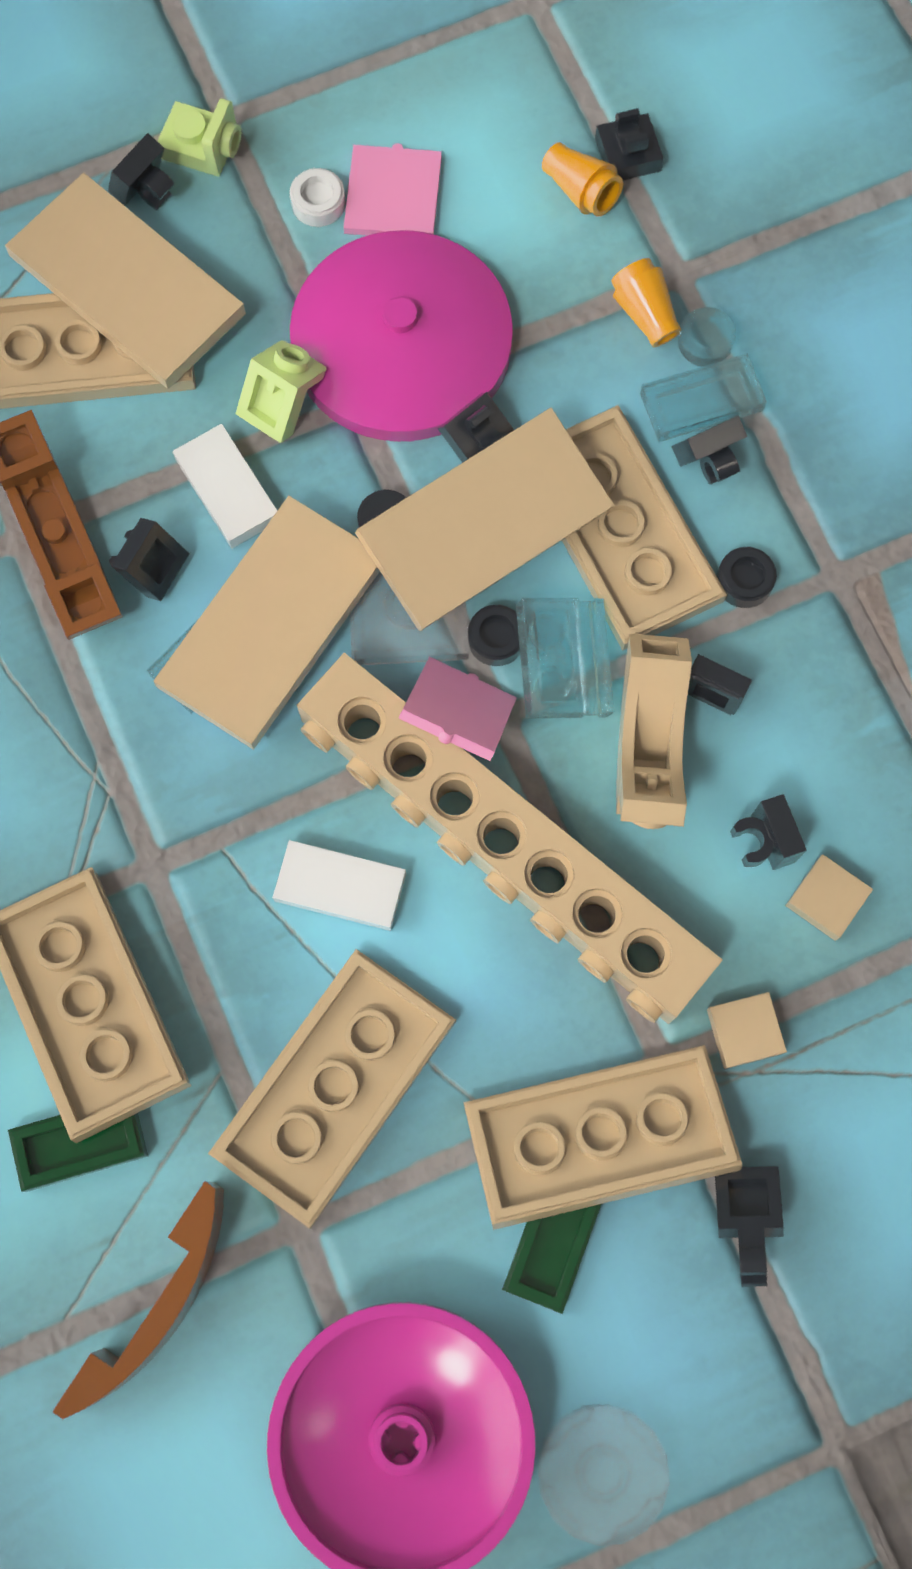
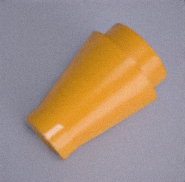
(583, 178)
(646, 300)

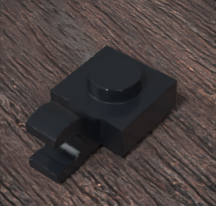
(750, 1210)

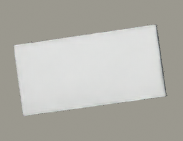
(226, 485)
(339, 885)

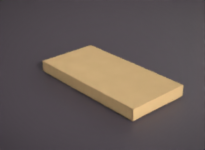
(126, 280)
(61, 358)
(484, 519)
(641, 548)
(269, 622)
(86, 1006)
(332, 1088)
(601, 1137)

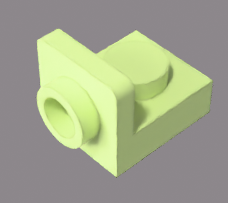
(201, 137)
(277, 388)

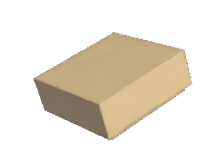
(829, 897)
(746, 1030)

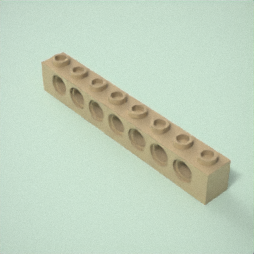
(352, 693)

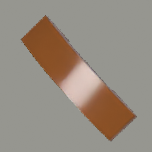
(54, 529)
(105, 1372)

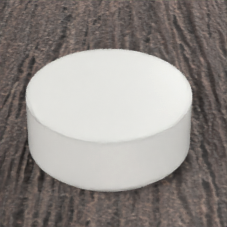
(317, 197)

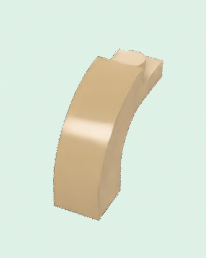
(652, 730)

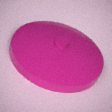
(403, 333)
(401, 1441)

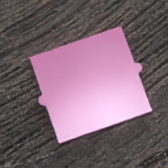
(392, 190)
(458, 708)

